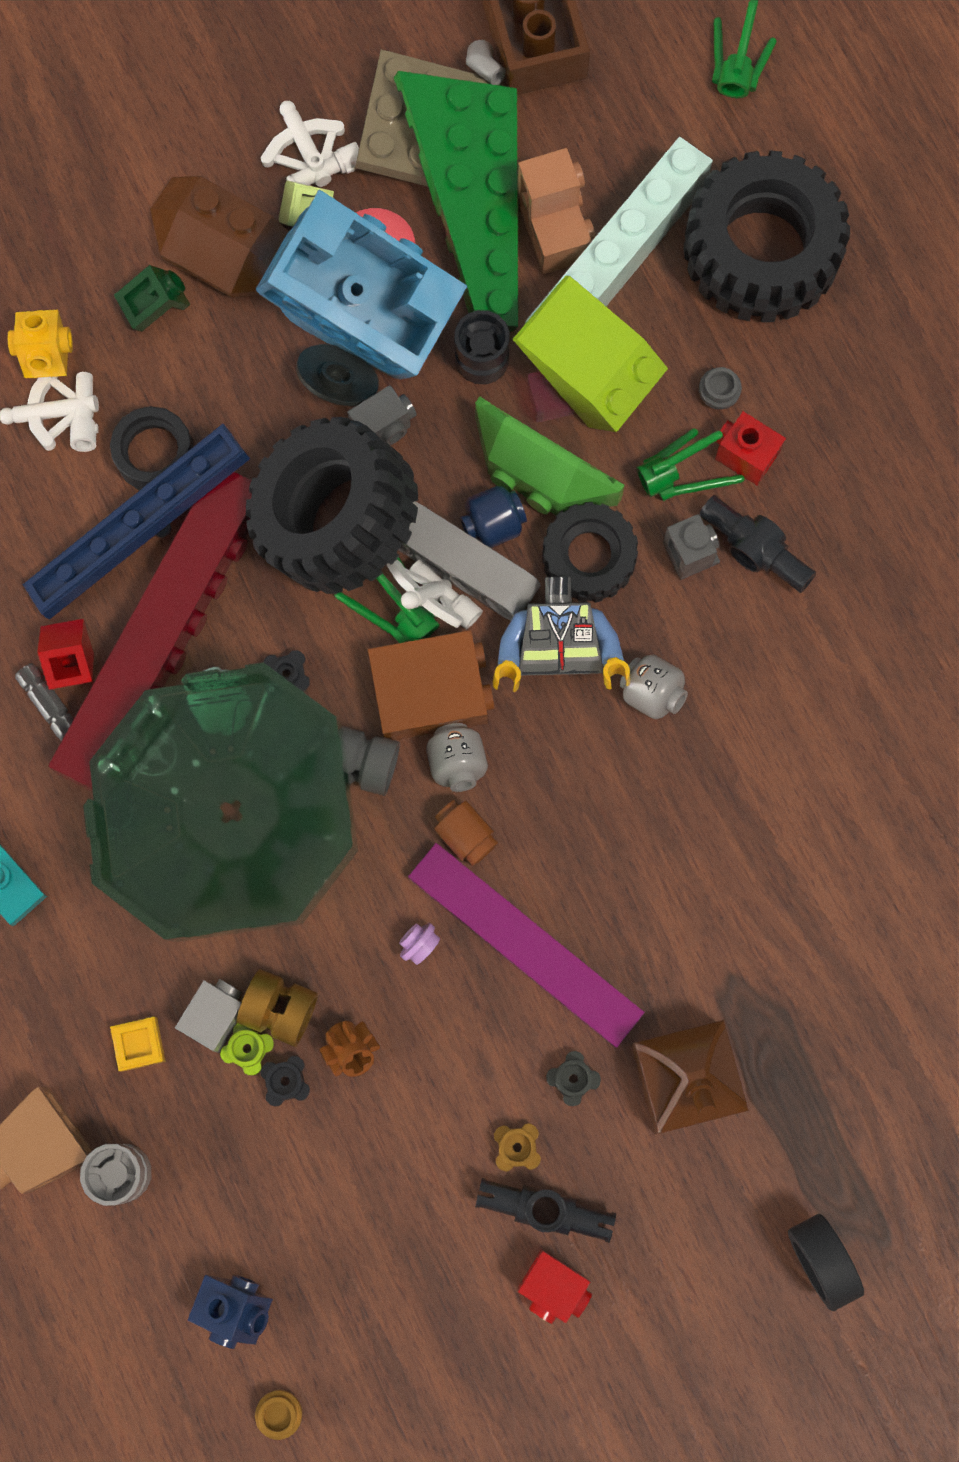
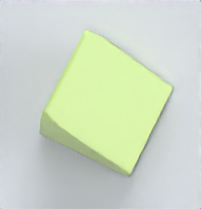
(296, 200)

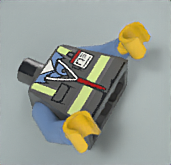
(559, 639)

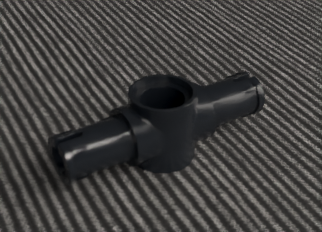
(757, 543)
(570, 1215)

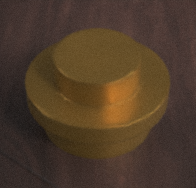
(278, 1414)

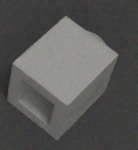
(211, 1015)

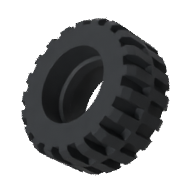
(777, 188)
(301, 477)

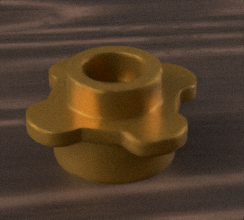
(507, 1156)

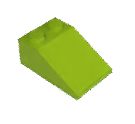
(590, 356)

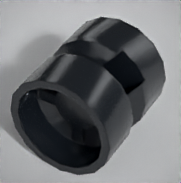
(482, 347)

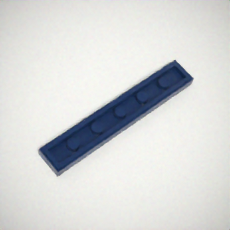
(136, 521)

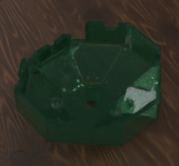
(161, 795)

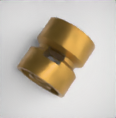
(262, 1002)

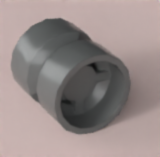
(370, 761)

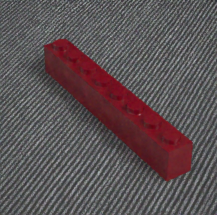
(161, 622)

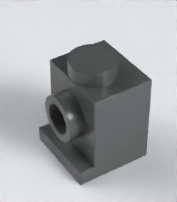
(385, 414)
(691, 546)

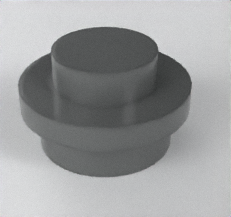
(720, 388)

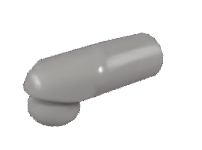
(481, 61)

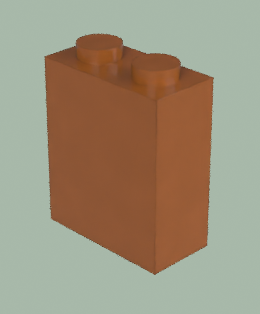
(430, 685)

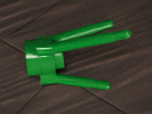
(736, 74)
(660, 472)
(413, 623)

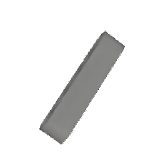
(469, 564)

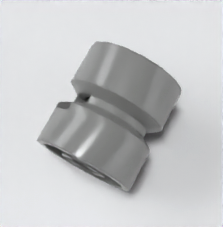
(115, 1174)

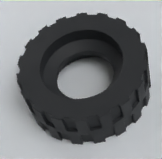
(597, 520)

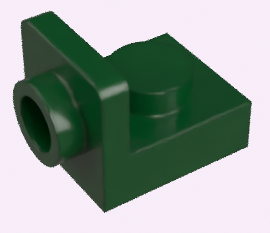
(151, 296)

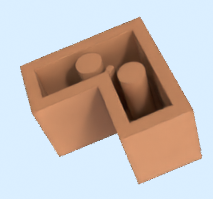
(551, 211)

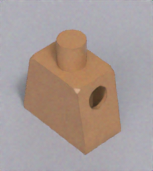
(39, 1143)

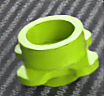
(248, 1061)

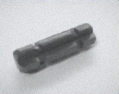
(44, 699)

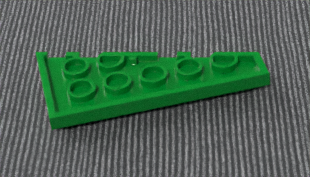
(471, 172)

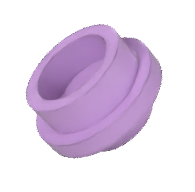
(418, 943)

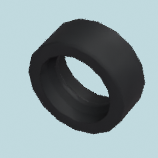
(137, 422)
(826, 1262)

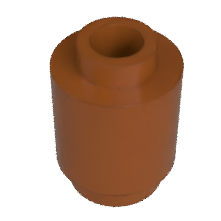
(465, 832)

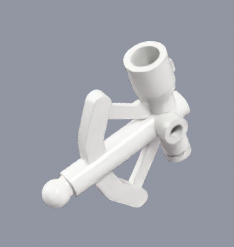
(317, 166)
(77, 408)
(454, 609)

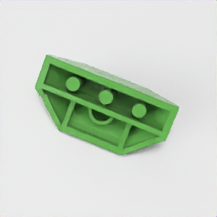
(539, 467)

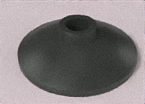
(336, 375)

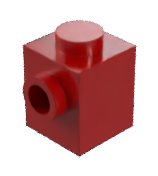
(749, 447)
(66, 654)
(554, 1289)

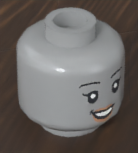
(654, 687)
(456, 757)

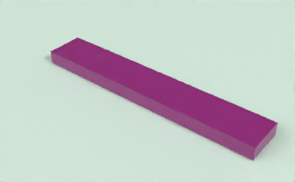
(526, 945)

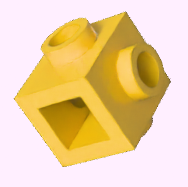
(40, 343)

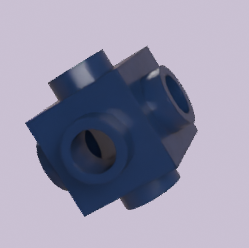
(231, 1310)

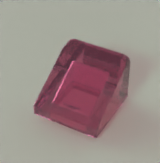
(545, 399)

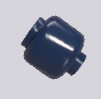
(494, 516)

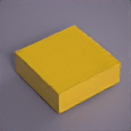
(137, 1044)

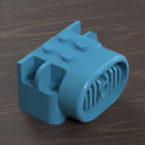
(360, 287)

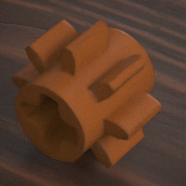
(349, 1048)

